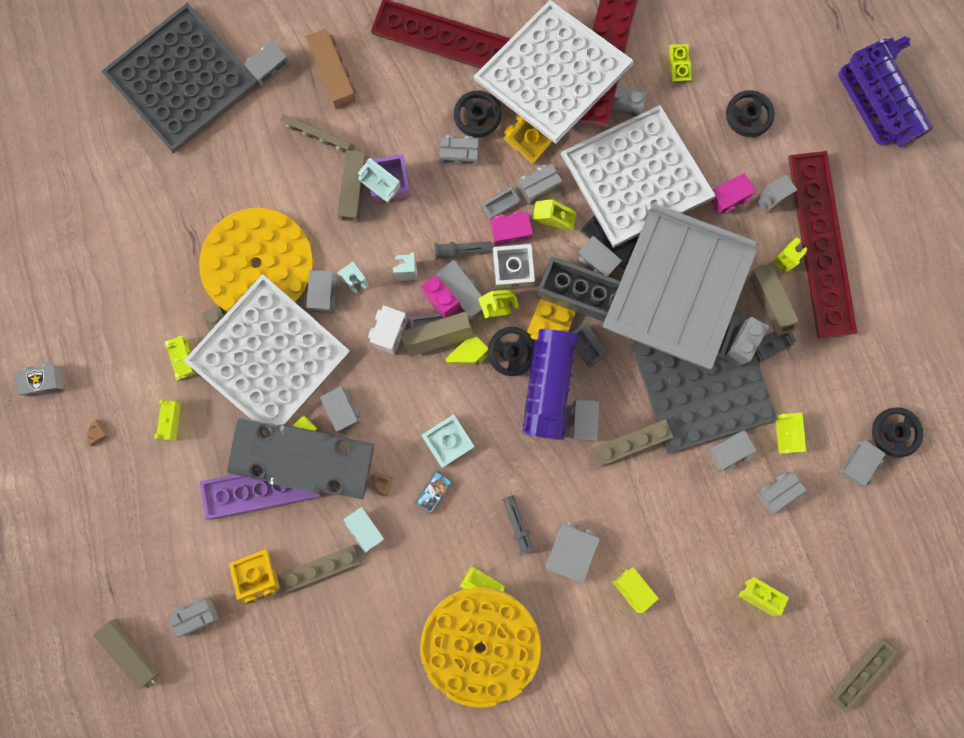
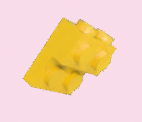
(526, 139)
(550, 317)
(254, 577)

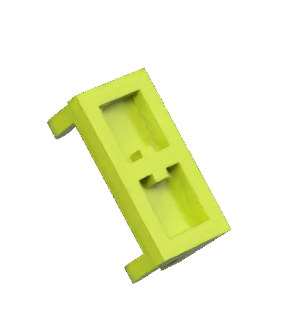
(788, 257)
(497, 303)
(178, 351)
(168, 420)
(790, 433)
(476, 578)
(635, 590)
(764, 597)

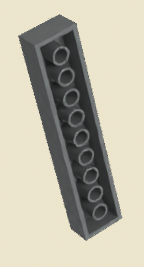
(589, 293)

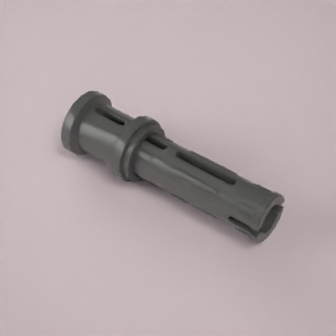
(450, 249)
(521, 534)

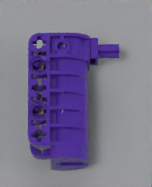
(885, 92)
(549, 384)

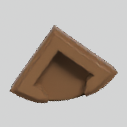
(96, 433)
(382, 482)

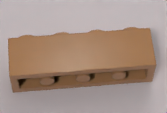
(330, 67)

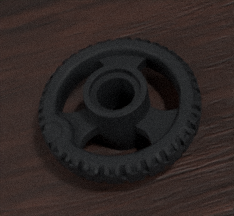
(754, 107)
(493, 111)
(497, 345)
(910, 421)

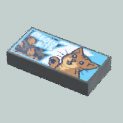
(433, 492)

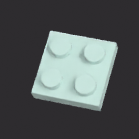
(448, 441)

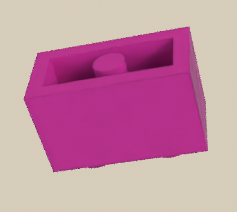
(732, 193)
(511, 228)
(441, 297)

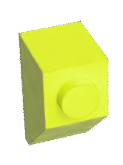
(554, 214)
(469, 353)

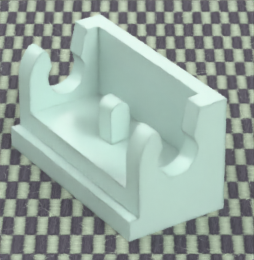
(379, 180)
(407, 270)
(352, 276)
(363, 530)

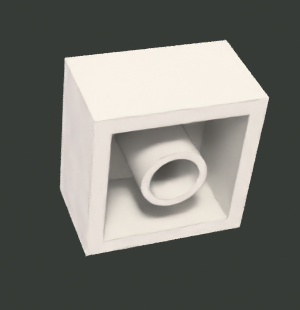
(513, 266)
(388, 329)

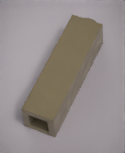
(351, 187)
(774, 299)
(437, 334)
(127, 654)

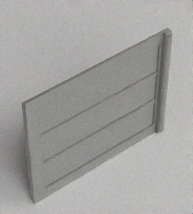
(681, 286)

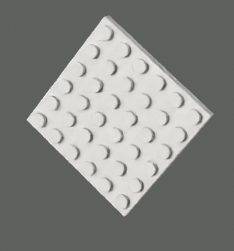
(553, 71)
(632, 169)
(267, 354)

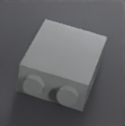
(745, 341)
(572, 552)

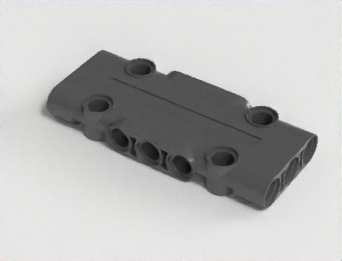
(300, 458)

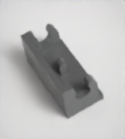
(773, 344)
(589, 345)

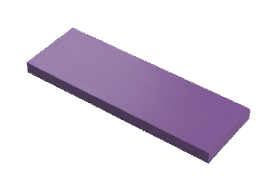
(243, 494)

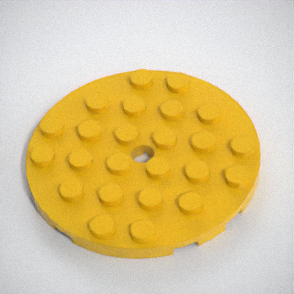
(248, 236)
(473, 618)

